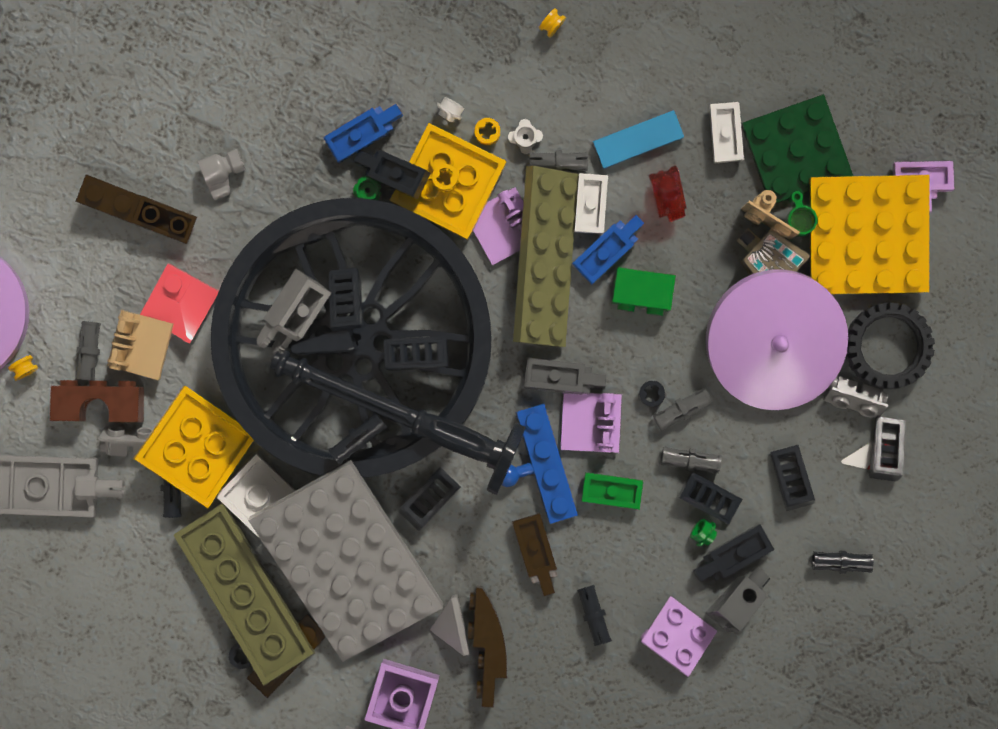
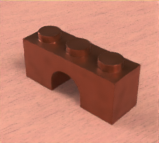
(70, 401)

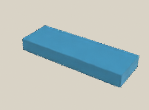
(638, 139)

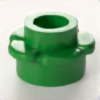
(367, 182)
(704, 532)

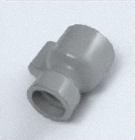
(217, 169)

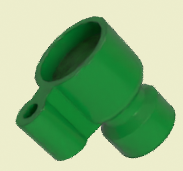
(801, 216)

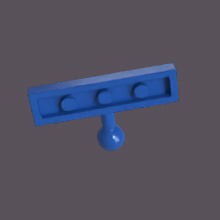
(544, 464)

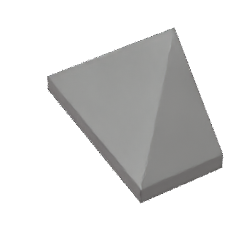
(450, 626)

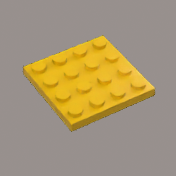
(870, 234)

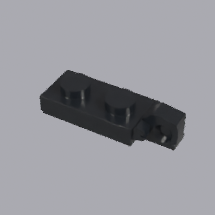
(394, 172)
(735, 554)

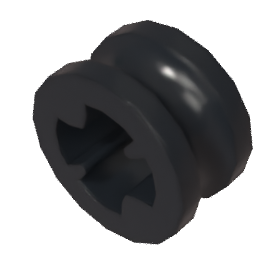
(661, 392)
(233, 652)

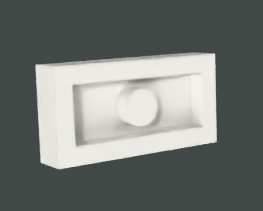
(726, 132)
(591, 203)

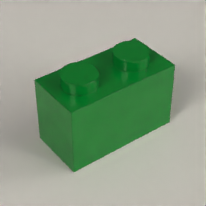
(643, 290)

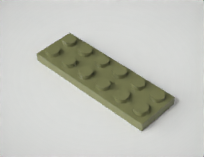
(545, 257)
(244, 594)

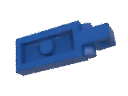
(361, 132)
(607, 249)

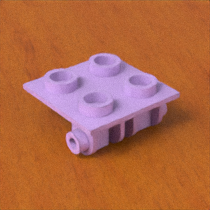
(501, 226)
(591, 422)
(678, 636)

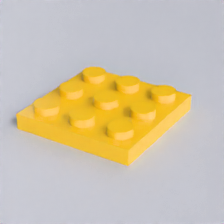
(477, 172)
(194, 447)

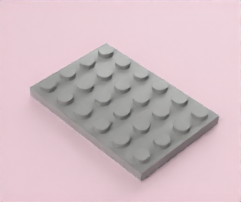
(346, 561)

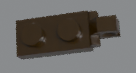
(536, 551)

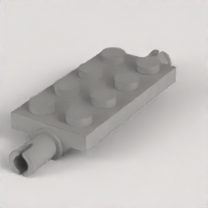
(53, 486)

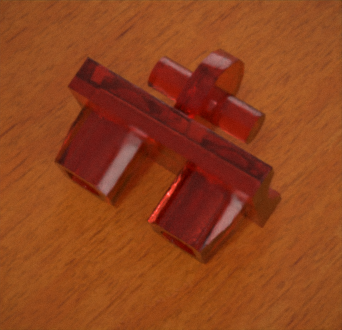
(668, 194)

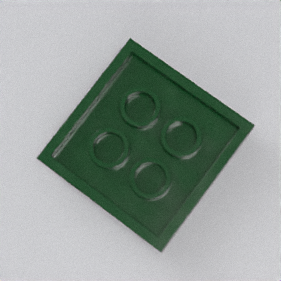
(796, 146)

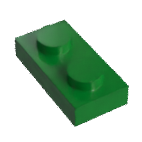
(612, 490)

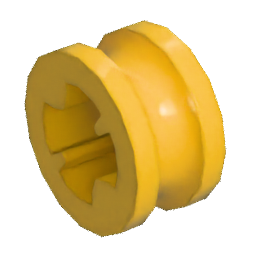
(552, 22)
(481, 124)
(436, 175)
(23, 368)

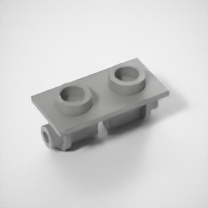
(869, 402)
(117, 439)

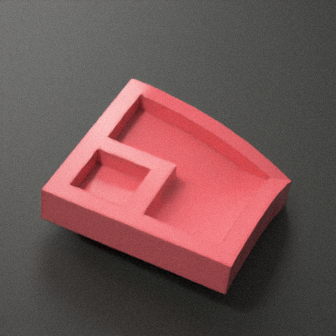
(180, 301)

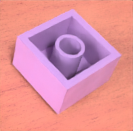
(401, 696)

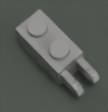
(293, 311)

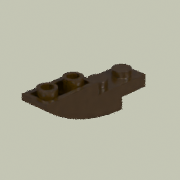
(136, 209)
(489, 635)

